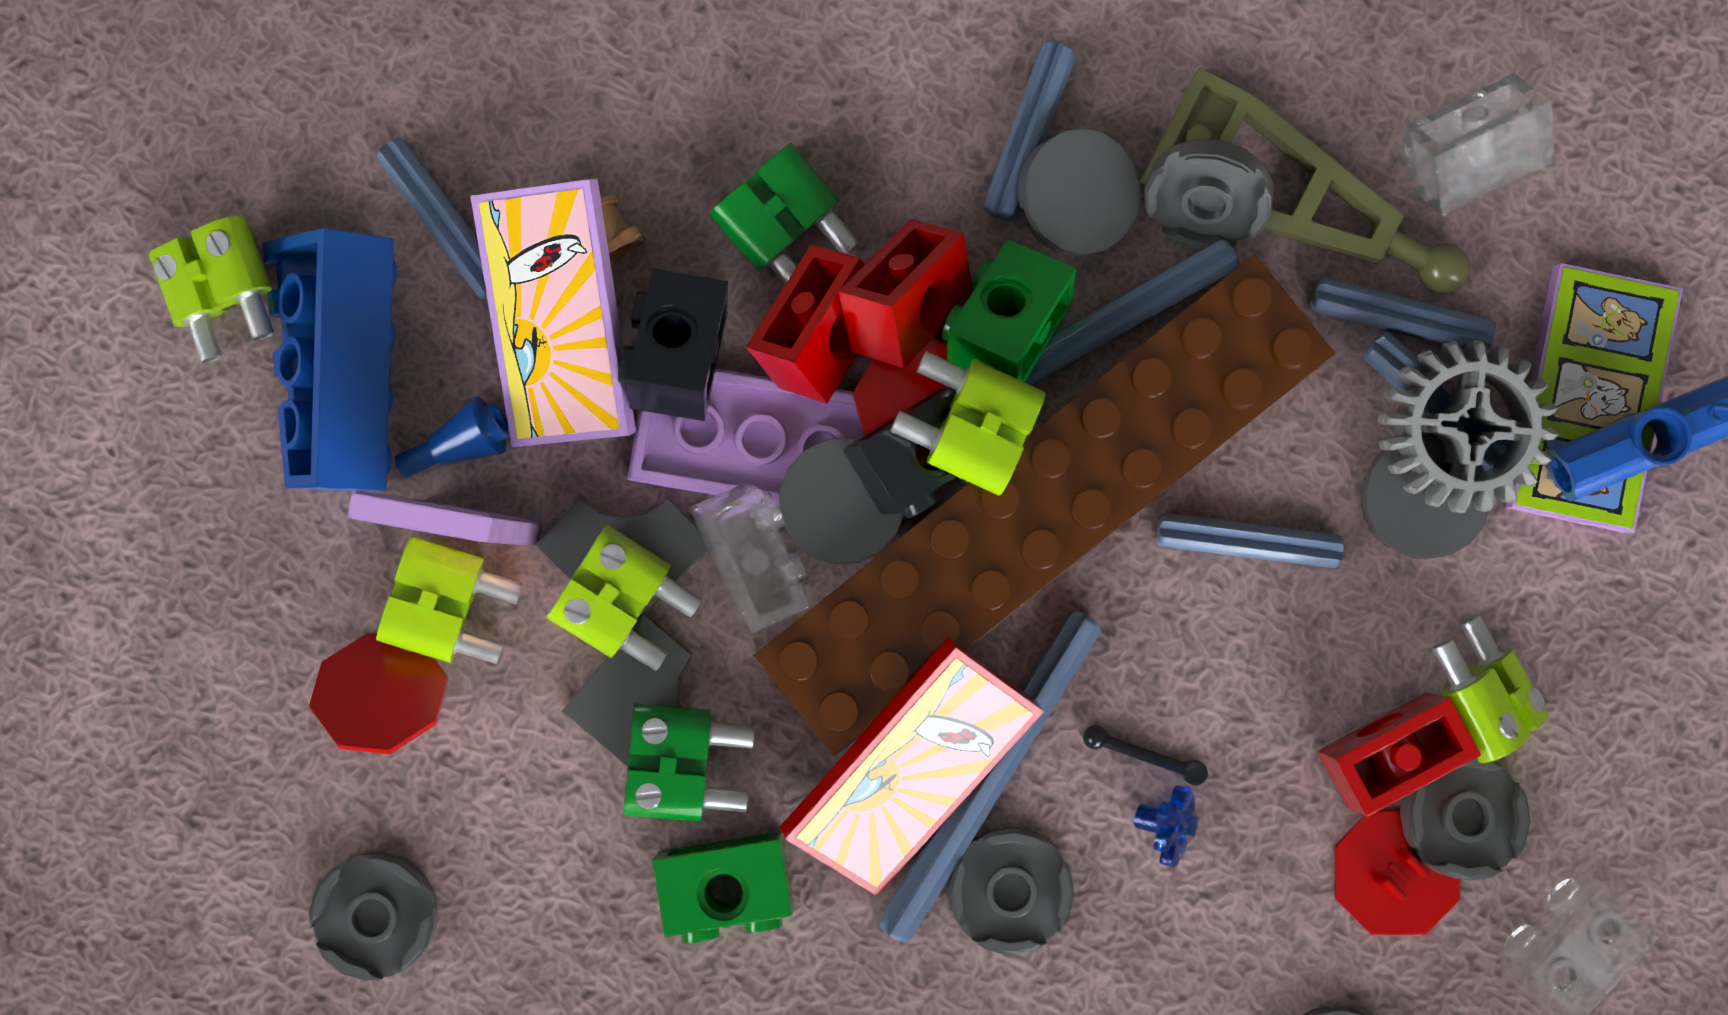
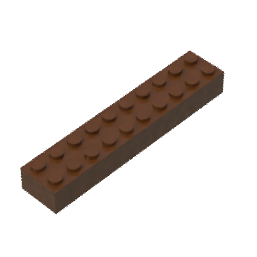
(1068, 493)

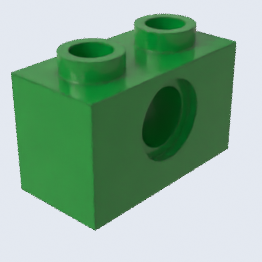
(1018, 284)
(684, 890)

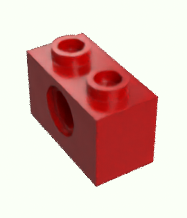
(906, 292)
(805, 332)
(1398, 753)

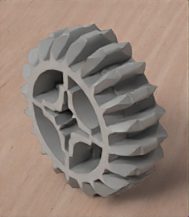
(1473, 403)

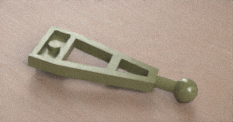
(1215, 111)

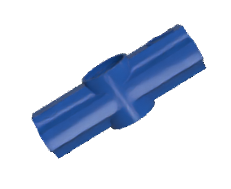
(1618, 451)

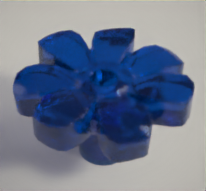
(1170, 823)

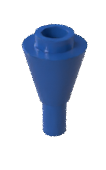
(470, 434)

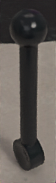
(1192, 771)

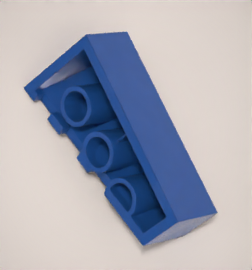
(334, 357)

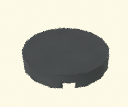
(1212, 177)
(1079, 192)
(831, 509)
(1404, 519)
(1467, 821)
(1003, 868)
(392, 901)

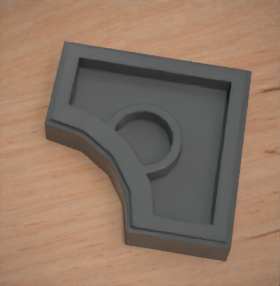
(662, 531)
(608, 697)

